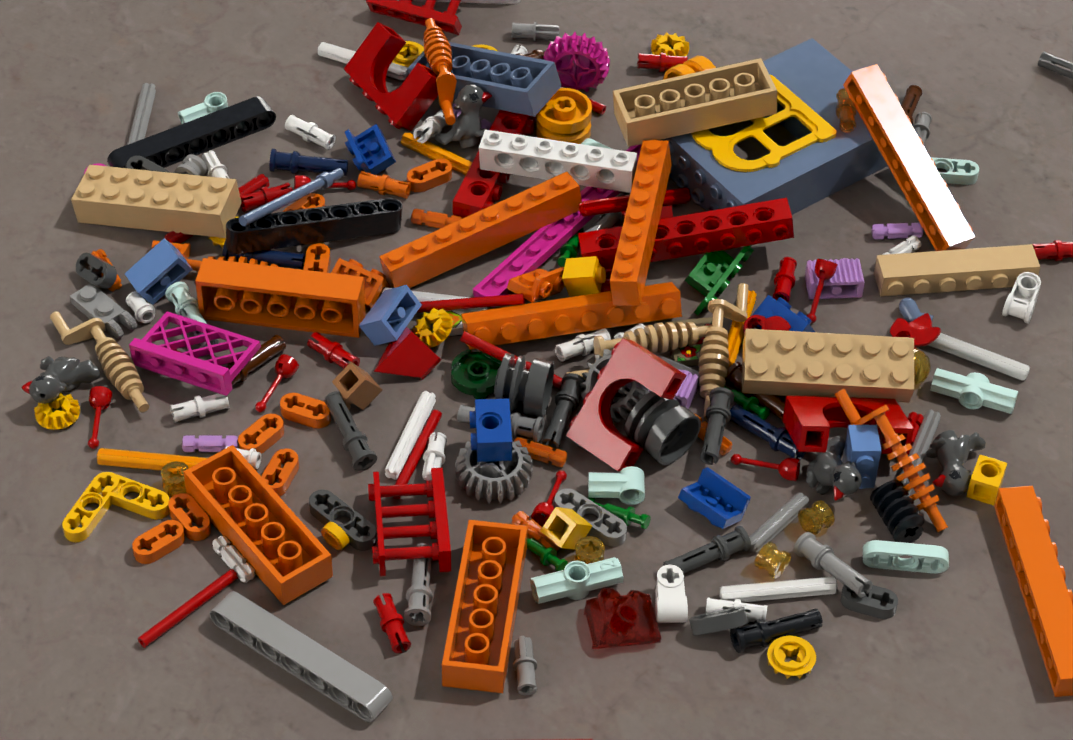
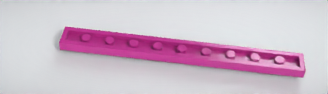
(541, 244)

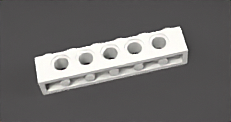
(549, 158)

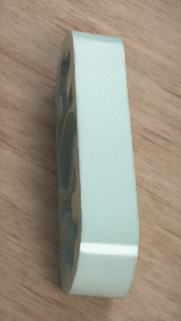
(960, 167)
(924, 557)

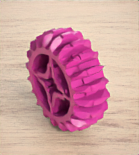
(578, 61)

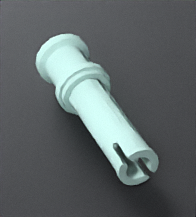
(186, 305)

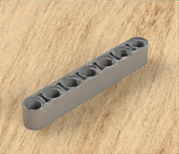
(301, 656)

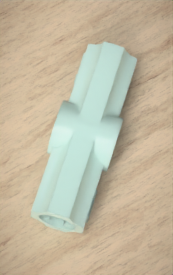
(974, 391)
(576, 580)

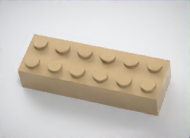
(695, 102)
(156, 200)
(826, 363)

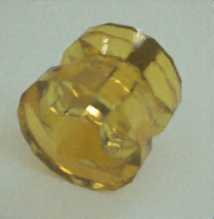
(173, 478)
(816, 517)
(592, 546)
(772, 560)

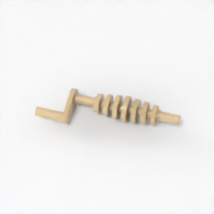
(654, 338)
(715, 353)
(114, 360)

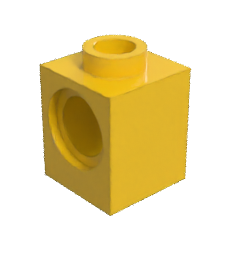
(986, 479)

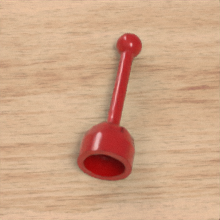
(300, 180)
(824, 270)
(284, 368)
(99, 399)
(788, 468)
(546, 507)

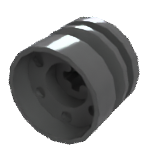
(525, 385)
(662, 427)

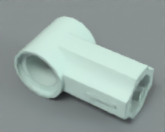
(212, 103)
(626, 485)

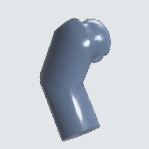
(910, 310)

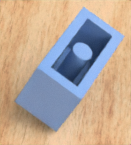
(158, 271)
(390, 315)
(863, 449)

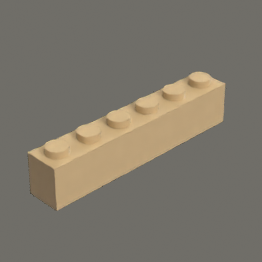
(953, 269)

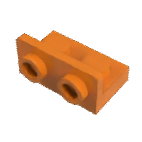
(373, 281)
(537, 284)

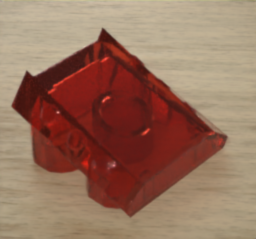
(621, 619)

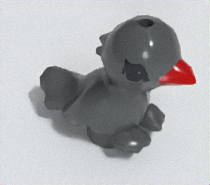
(468, 124)
(60, 376)
(952, 454)
(831, 471)

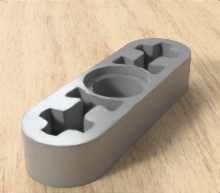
(586, 506)

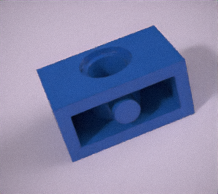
(493, 430)

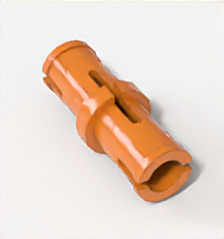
(384, 184)

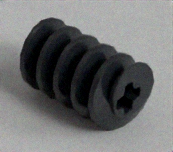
(898, 511)

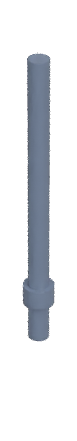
(321, 182)

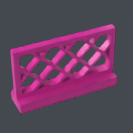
(186, 365)

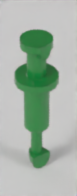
(569, 250)
(750, 404)
(627, 515)
(546, 555)

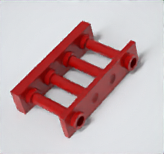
(408, 12)
(435, 509)

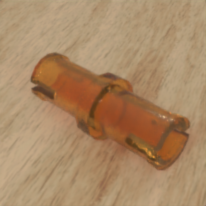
(845, 111)

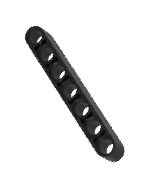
(198, 135)
(315, 225)

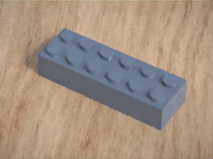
(513, 80)

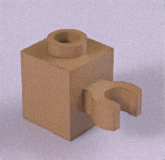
(356, 386)

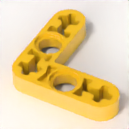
(112, 495)

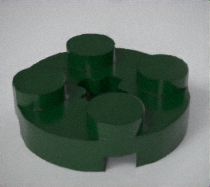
(473, 384)

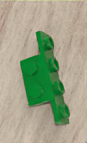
(712, 273)

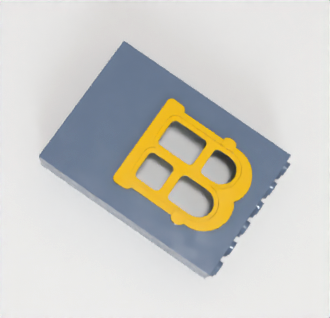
(802, 171)

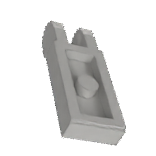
(96, 304)

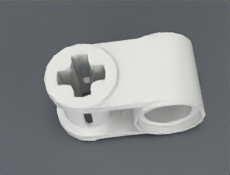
(1023, 297)
(670, 596)

